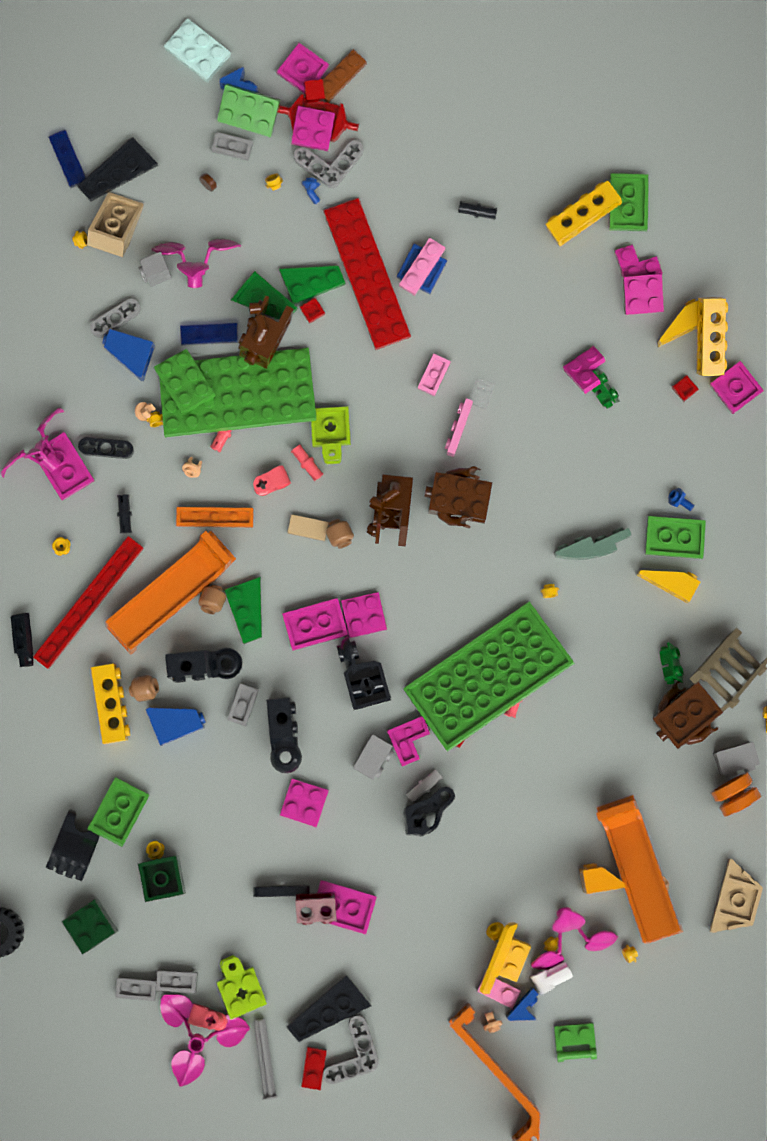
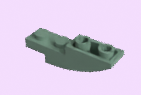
(586, 549)

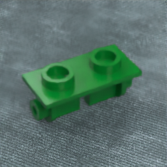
(607, 393)
(670, 655)

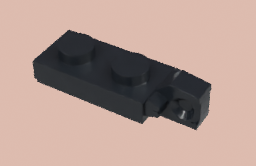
(22, 639)

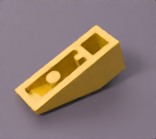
(683, 324)
(675, 583)

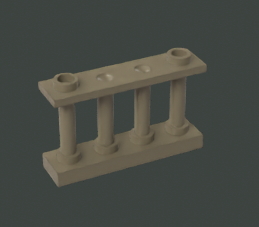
(713, 663)

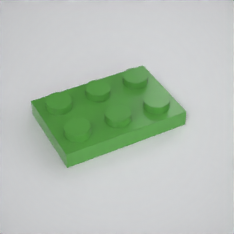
(248, 110)
(633, 212)
(184, 381)
(675, 537)
(118, 812)

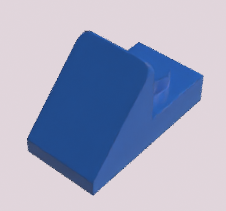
(236, 78)
(519, 1011)

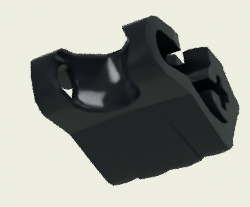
(432, 804)
(72, 849)

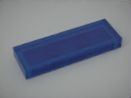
(67, 158)
(209, 334)

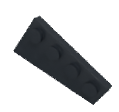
(121, 167)
(334, 1006)

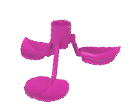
(194, 270)
(47, 458)
(567, 921)
(187, 1065)

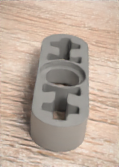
(130, 315)

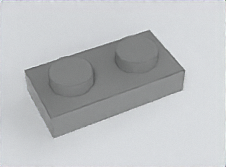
(232, 146)
(243, 705)
(176, 981)
(136, 989)

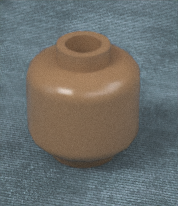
(339, 533)
(212, 599)
(144, 688)

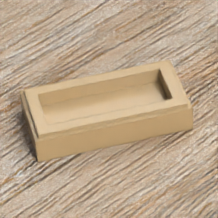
(308, 528)

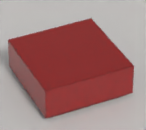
(314, 90)
(312, 310)
(685, 388)

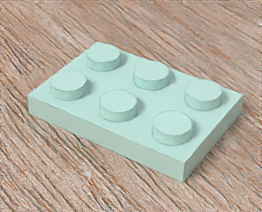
(197, 50)

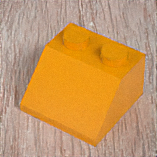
(597, 879)

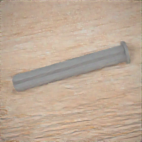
(264, 1059)

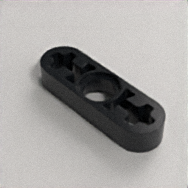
(91, 451)
(280, 891)

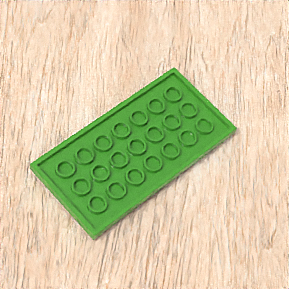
(247, 395)
(488, 676)

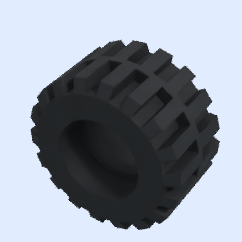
(15, 931)

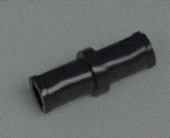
(477, 210)
(124, 513)

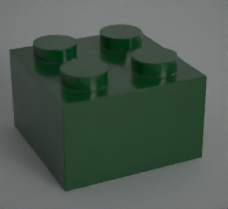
(161, 878)
(89, 926)

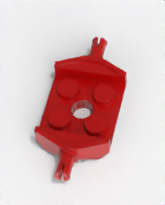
(340, 123)

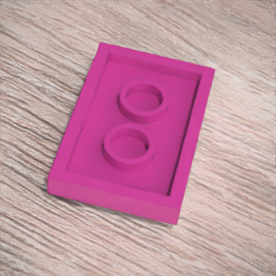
(71, 473)
(315, 624)
(352, 907)

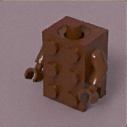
(263, 334)
(459, 497)
(391, 506)
(687, 716)

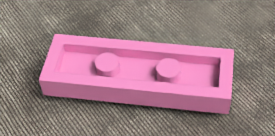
(422, 266)
(458, 427)

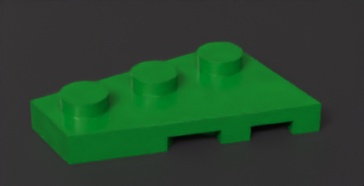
(311, 281)
(256, 289)
(246, 609)

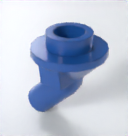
(310, 185)
(677, 497)

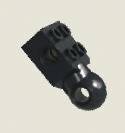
(203, 664)
(364, 680)
(283, 735)

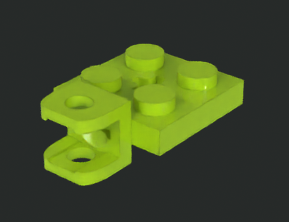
(331, 441)
(235, 979)

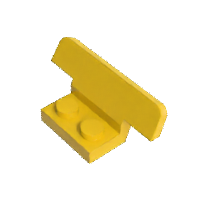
(507, 958)

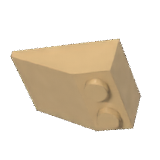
(114, 224)

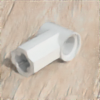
(548, 979)

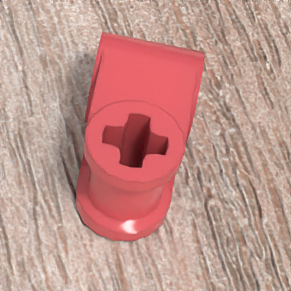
(274, 480)
(205, 1017)

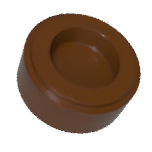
(208, 182)

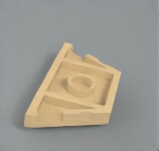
(736, 900)

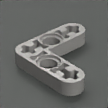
(332, 170)
(358, 1060)

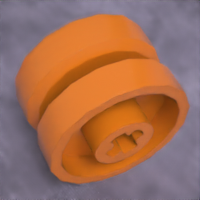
(737, 797)

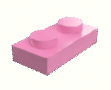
(434, 375)
(503, 993)

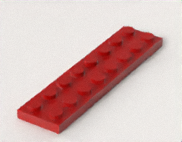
(367, 274)

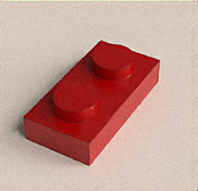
(314, 1068)

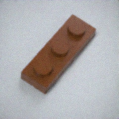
(342, 74)

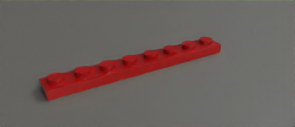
(88, 602)

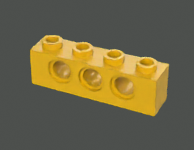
(580, 223)
(705, 327)
(99, 676)

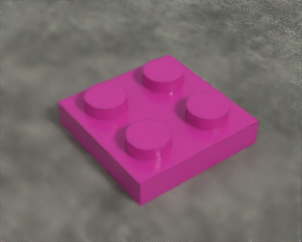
(302, 66)
(313, 128)
(643, 294)
(736, 387)
(364, 615)
(304, 802)

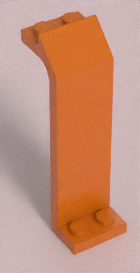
(170, 592)
(639, 869)
(532, 1127)

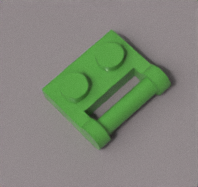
(575, 1035)

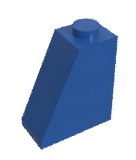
(130, 351)
(174, 723)

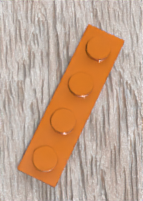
(214, 517)

